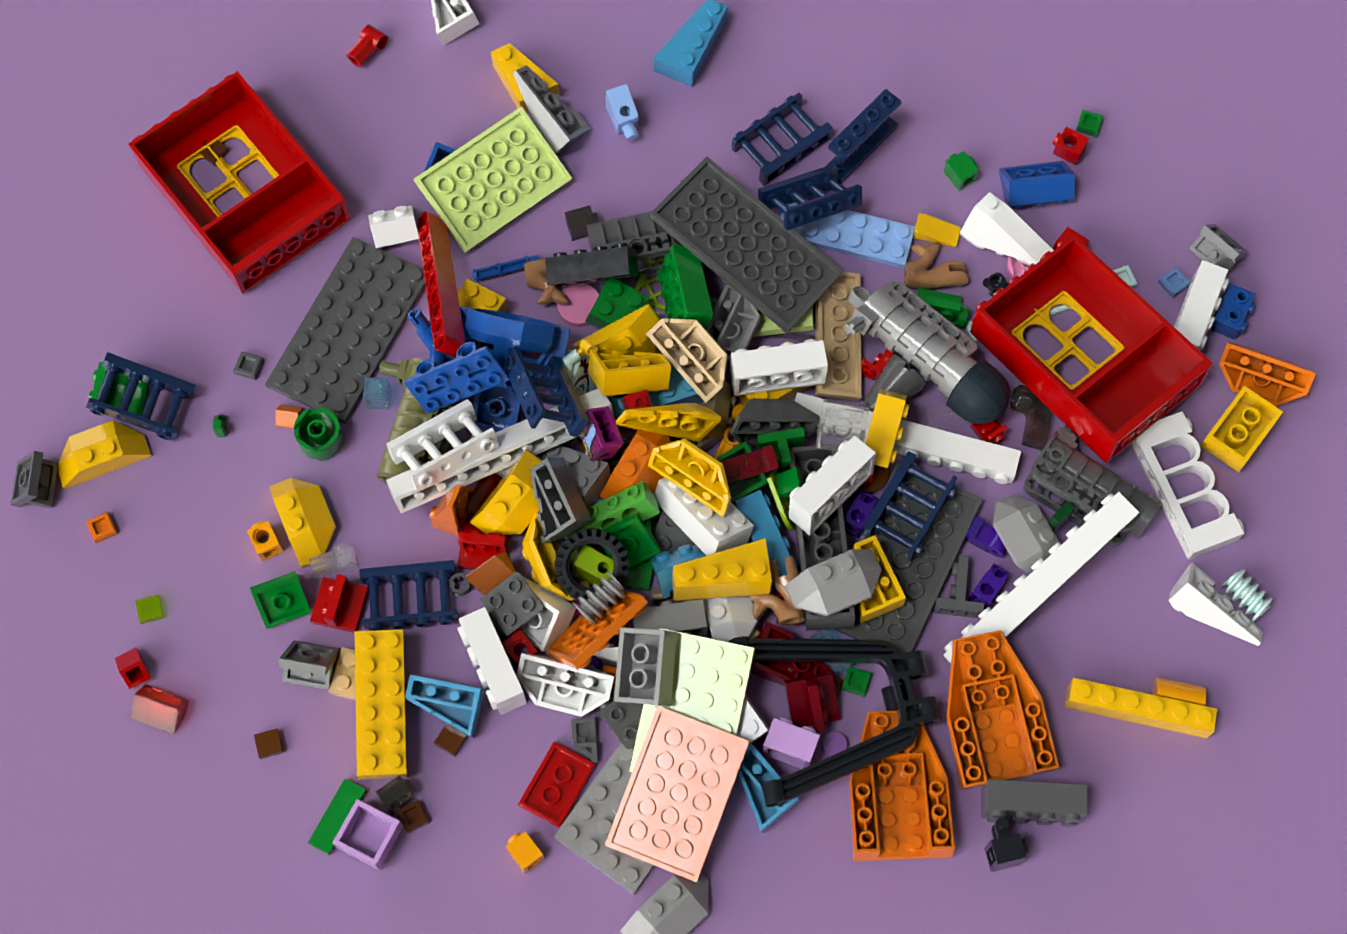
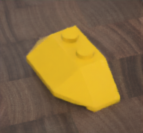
(626, 334)
(100, 452)
(693, 472)
(512, 501)
(304, 517)
(542, 559)

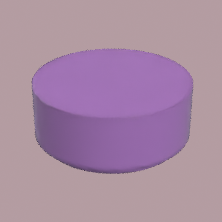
(834, 743)

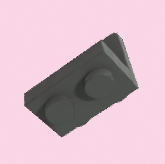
(670, 535)
(512, 604)
(622, 720)

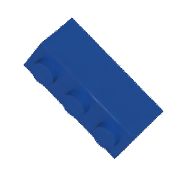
(1037, 184)

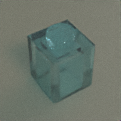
(377, 393)

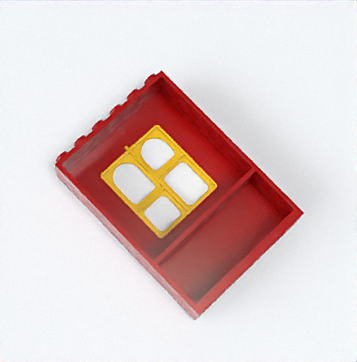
(267, 225)
(1125, 392)

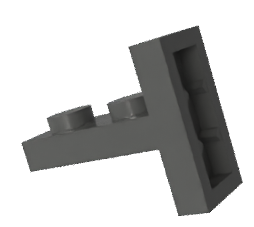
(957, 605)

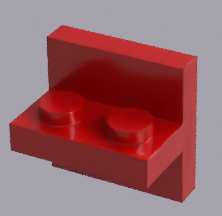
(479, 547)
(339, 604)

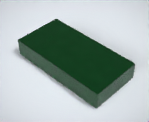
(1061, 517)

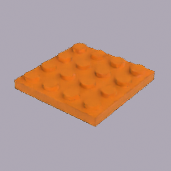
(584, 638)

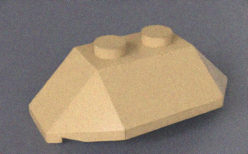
(692, 353)

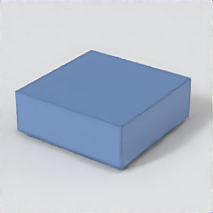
(1174, 282)

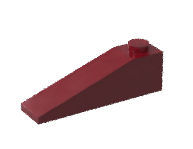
(781, 671)

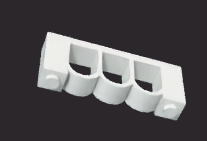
(1206, 537)

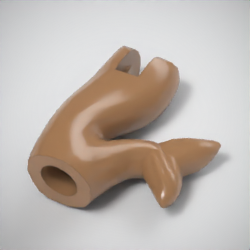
(946, 274)
(536, 278)
(784, 608)

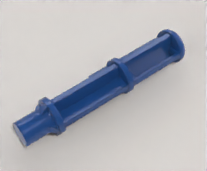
(501, 268)

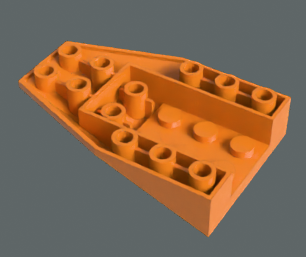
(995, 714)
(900, 802)

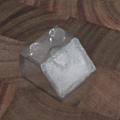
(840, 423)

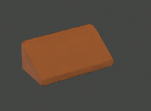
(491, 573)

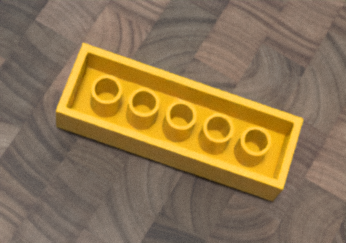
(380, 704)

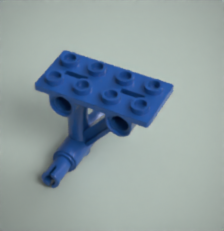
(449, 379)

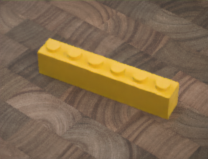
(1140, 708)

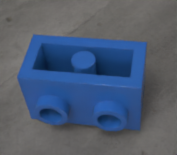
(1232, 311)

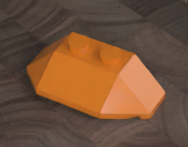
(1264, 374)
(634, 464)

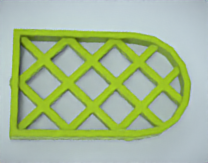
(782, 504)

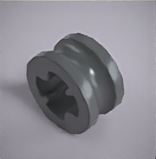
(459, 592)

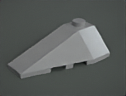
(551, 117)

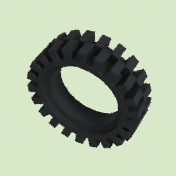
(579, 539)

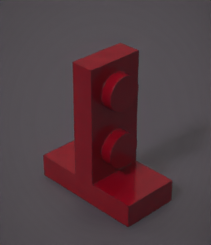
(750, 464)

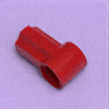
(369, 41)

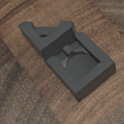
(585, 736)

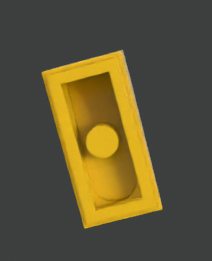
(936, 231)

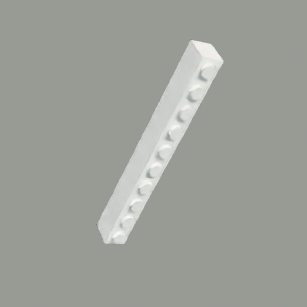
(512, 444)
(944, 447)
(1055, 570)

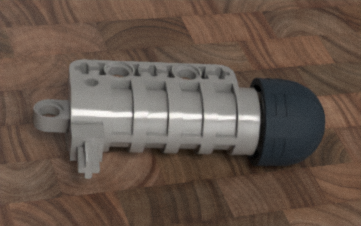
(920, 336)

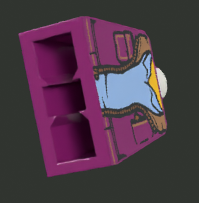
(601, 434)

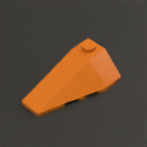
(451, 510)

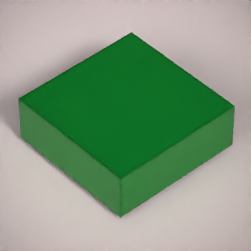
(1089, 123)
(788, 481)
(856, 681)

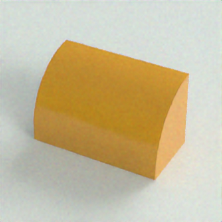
(1179, 691)

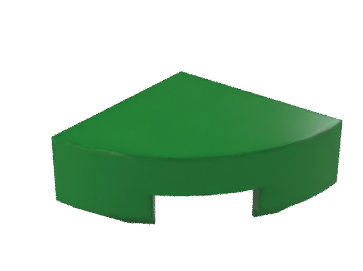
(219, 425)

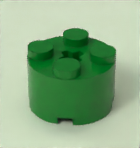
(329, 436)

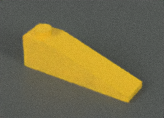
(676, 420)

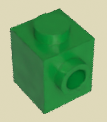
(961, 170)

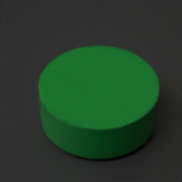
(963, 315)

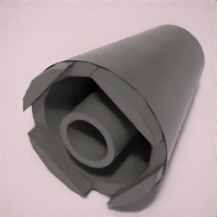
(895, 378)

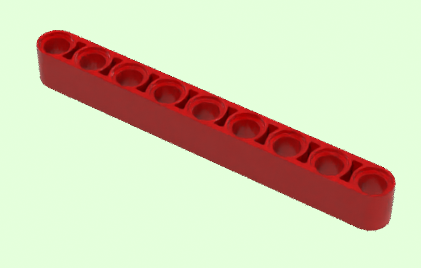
(440, 284)

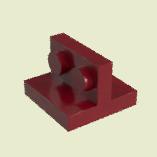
(812, 700)

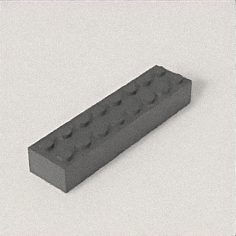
(824, 542)

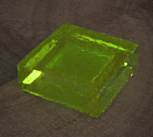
(149, 609)

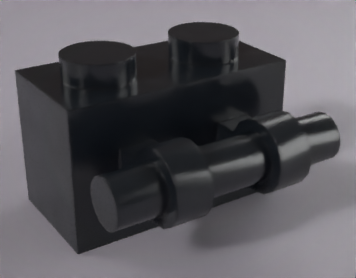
(1005, 850)

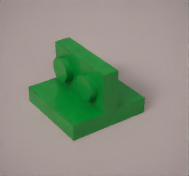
(944, 303)
(781, 442)
(635, 537)
(280, 599)

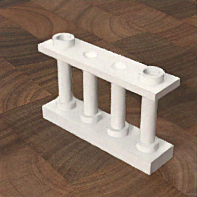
(434, 430)

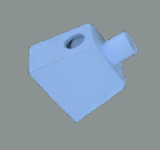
(622, 111)

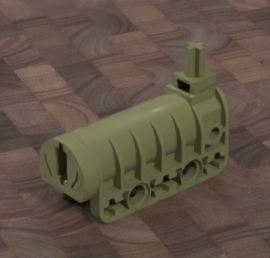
(409, 416)

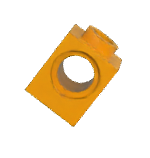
(269, 548)
(524, 851)

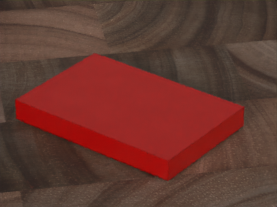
(556, 785)

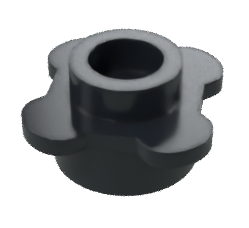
(995, 278)

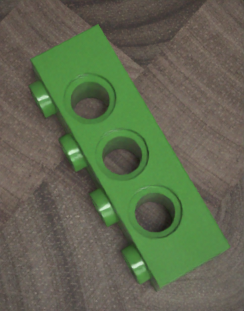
(615, 508)

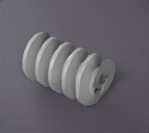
(600, 599)

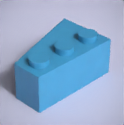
(664, 563)
(449, 701)
(752, 772)

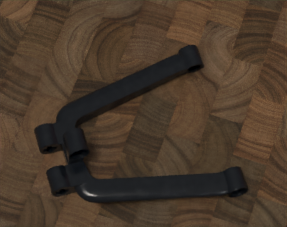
(897, 697)

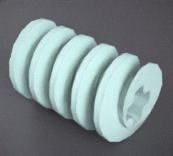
(1247, 594)

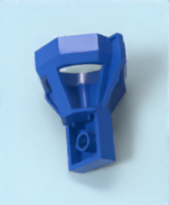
(505, 332)

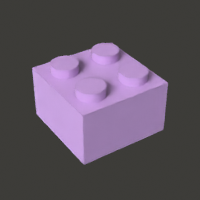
(790, 743)
(368, 834)

